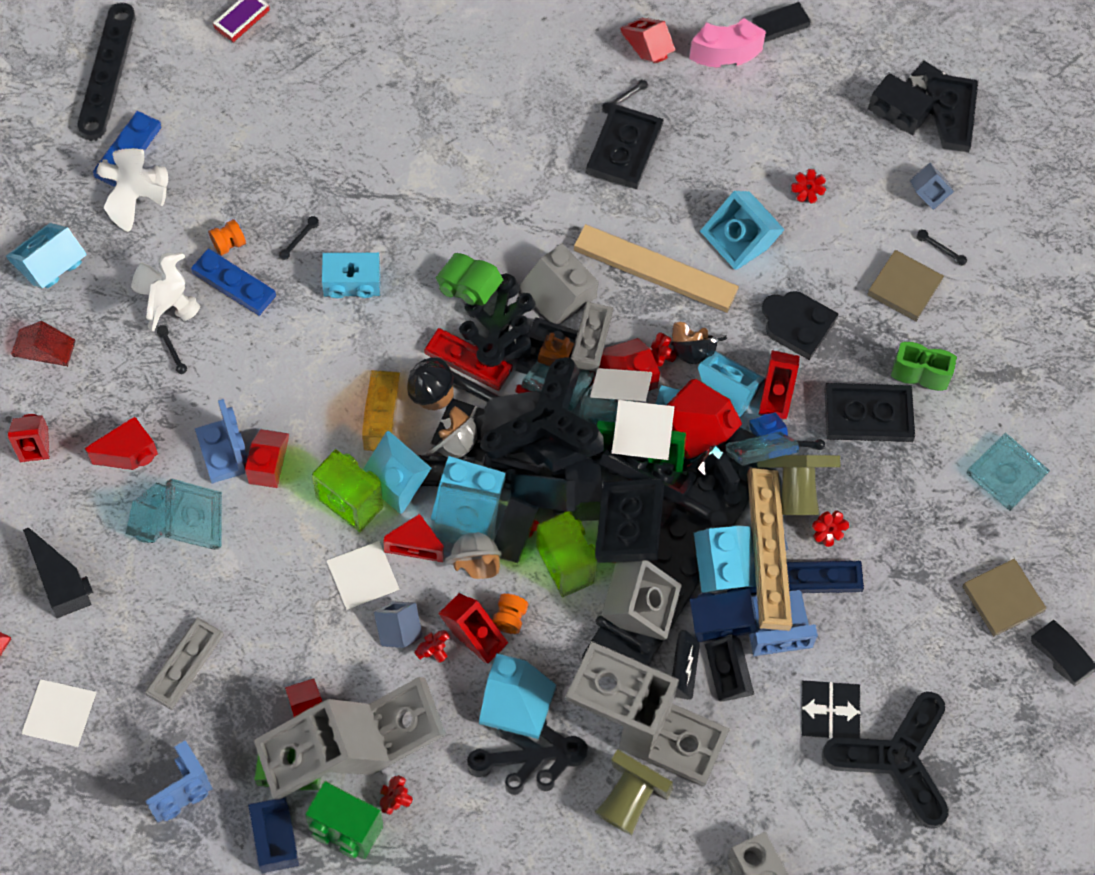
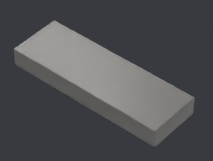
(592, 336)
(184, 663)

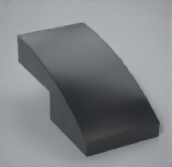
(1065, 652)

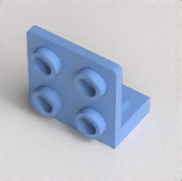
(222, 446)
(776, 641)
(190, 788)

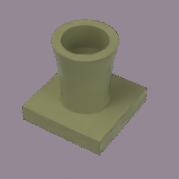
(799, 482)
(631, 792)

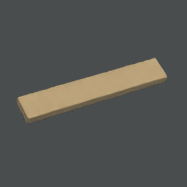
(656, 268)
(769, 550)

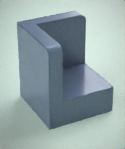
(931, 186)
(398, 624)

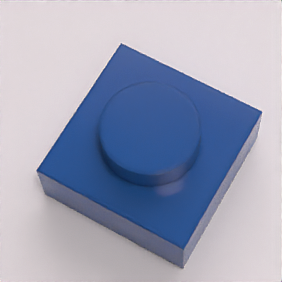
(767, 424)

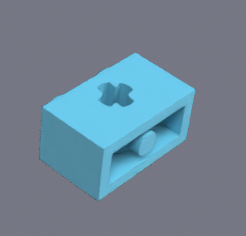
(351, 274)

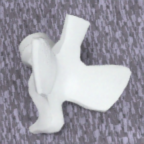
(131, 183)
(164, 289)

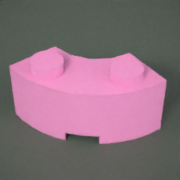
(727, 45)

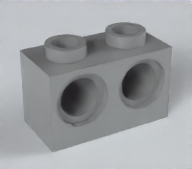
(762, 847)

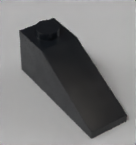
(60, 578)

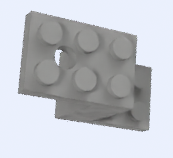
(646, 711)
(349, 737)

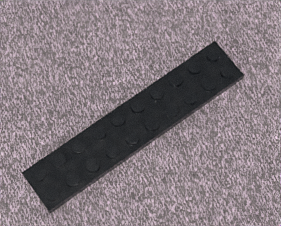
(677, 545)

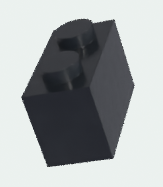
(900, 104)

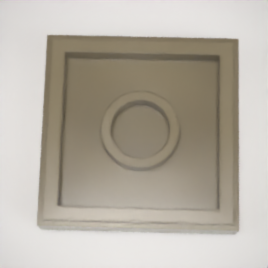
(905, 285)
(1004, 597)

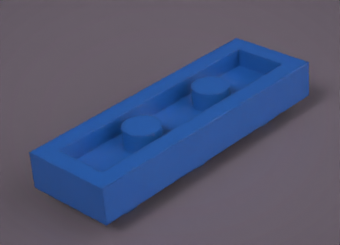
(136, 134)
(233, 282)

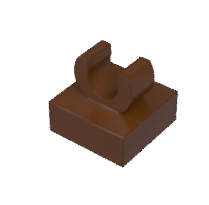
(554, 348)

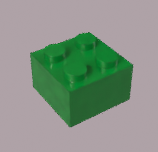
(344, 821)

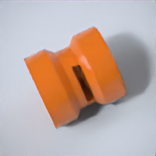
(227, 237)
(510, 613)

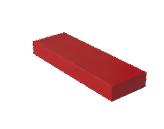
(462, 357)

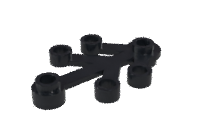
(491, 351)
(533, 756)

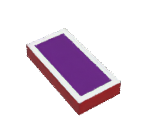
(240, 18)

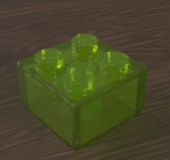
(348, 489)
(566, 553)

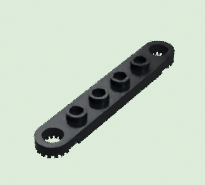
(106, 71)

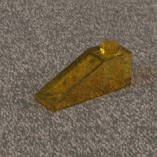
(380, 407)

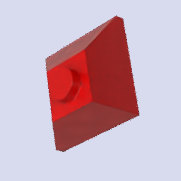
(631, 356)
(704, 417)

